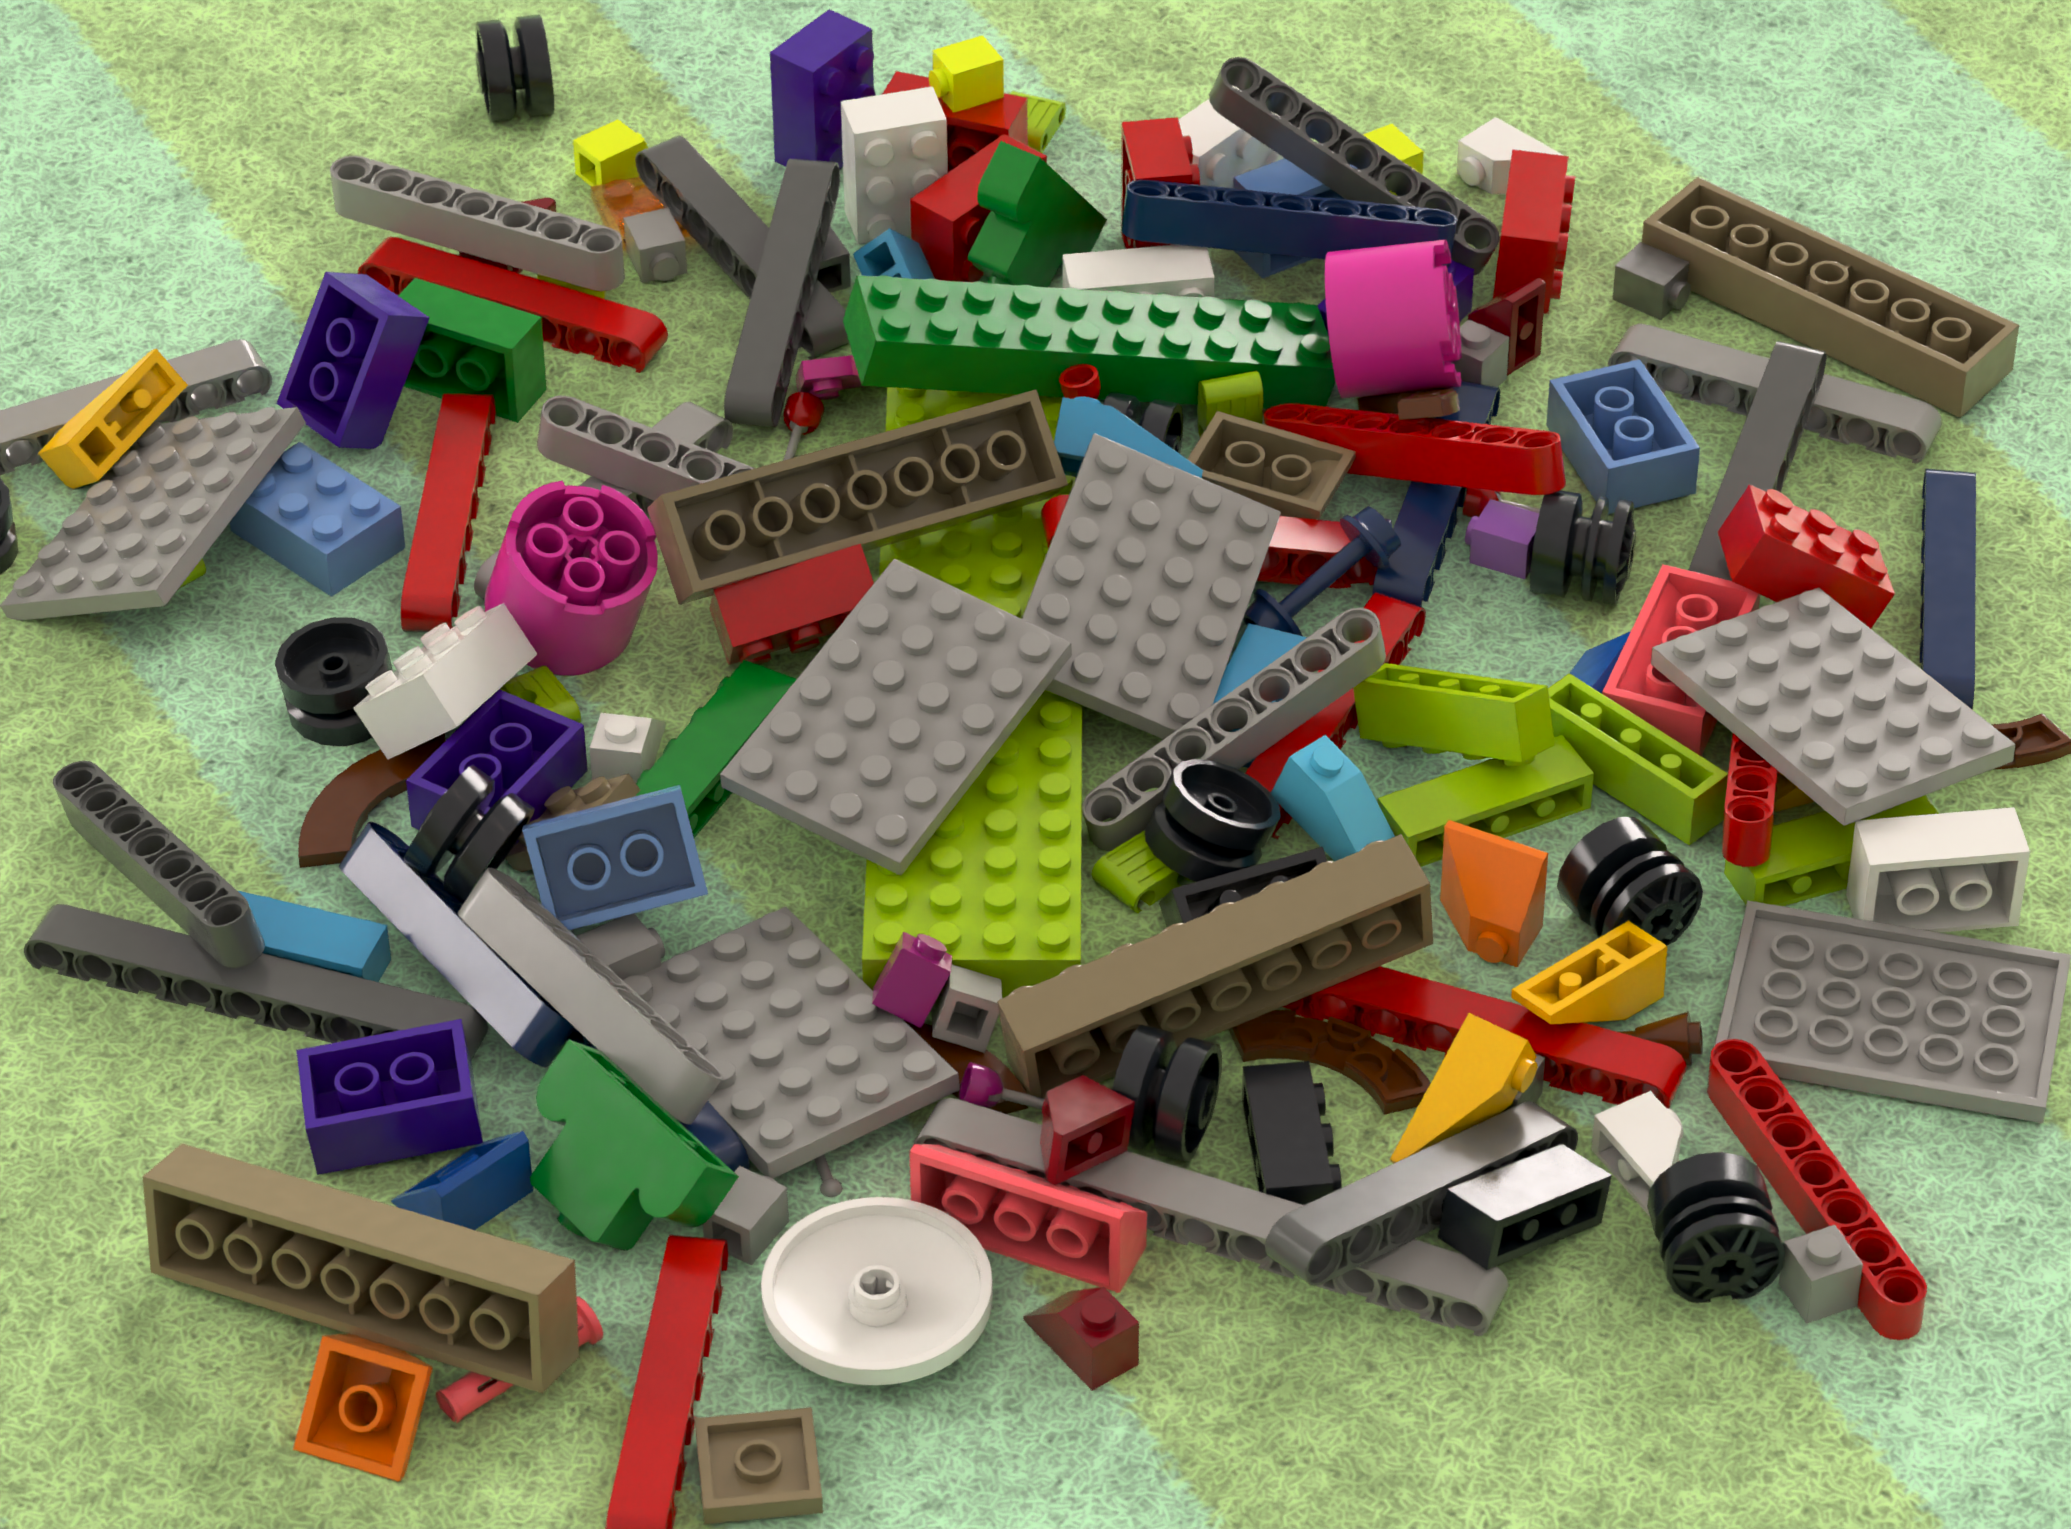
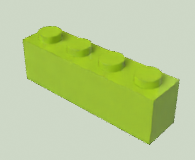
(1455, 713)
(1639, 761)
(1490, 799)
(1808, 857)

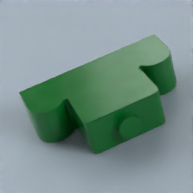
(1030, 220)
(620, 1154)

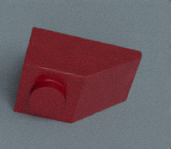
(1520, 318)
(1082, 1127)
(1089, 1334)

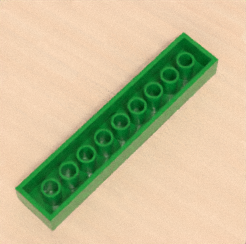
(1027, 335)

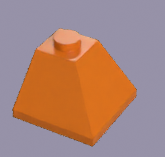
(1493, 892)
(363, 1405)

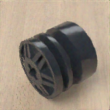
(1582, 547)
(1629, 875)
(1715, 1227)

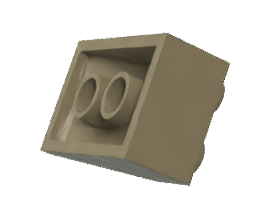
(1271, 465)

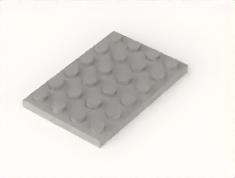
(153, 515)
(1148, 586)
(1832, 705)
(896, 716)
(1897, 1010)
(794, 1041)

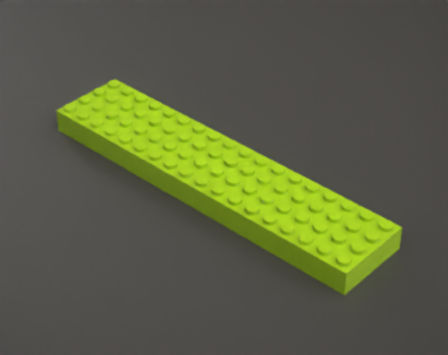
(1008, 858)

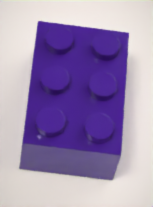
(810, 78)
(353, 360)
(512, 742)
(389, 1096)

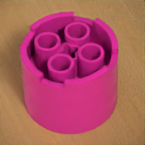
(1392, 319)
(575, 574)

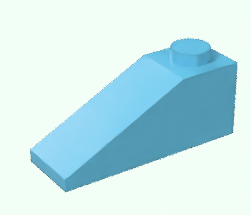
(1330, 799)

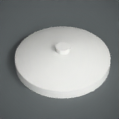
(876, 1291)

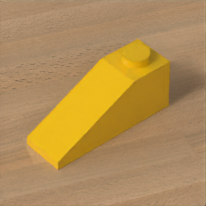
(112, 421)
(1599, 981)
(1471, 1085)

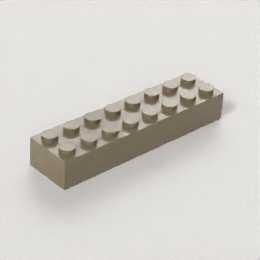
(1834, 297)
(857, 494)
(1221, 966)
(362, 1267)

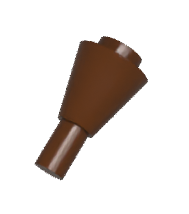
(1674, 1032)

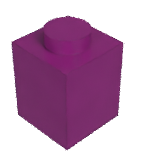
(913, 978)

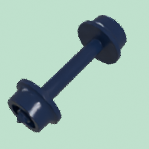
(1369, 537)

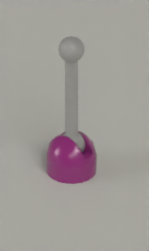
(985, 1088)

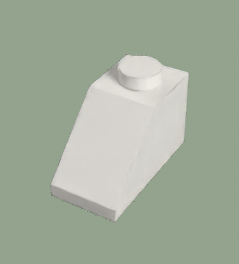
(1487, 153)
(624, 745)
(1637, 1143)

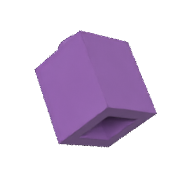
(1502, 538)

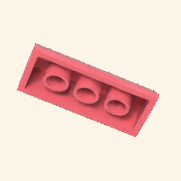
(1674, 607)
(1031, 1217)

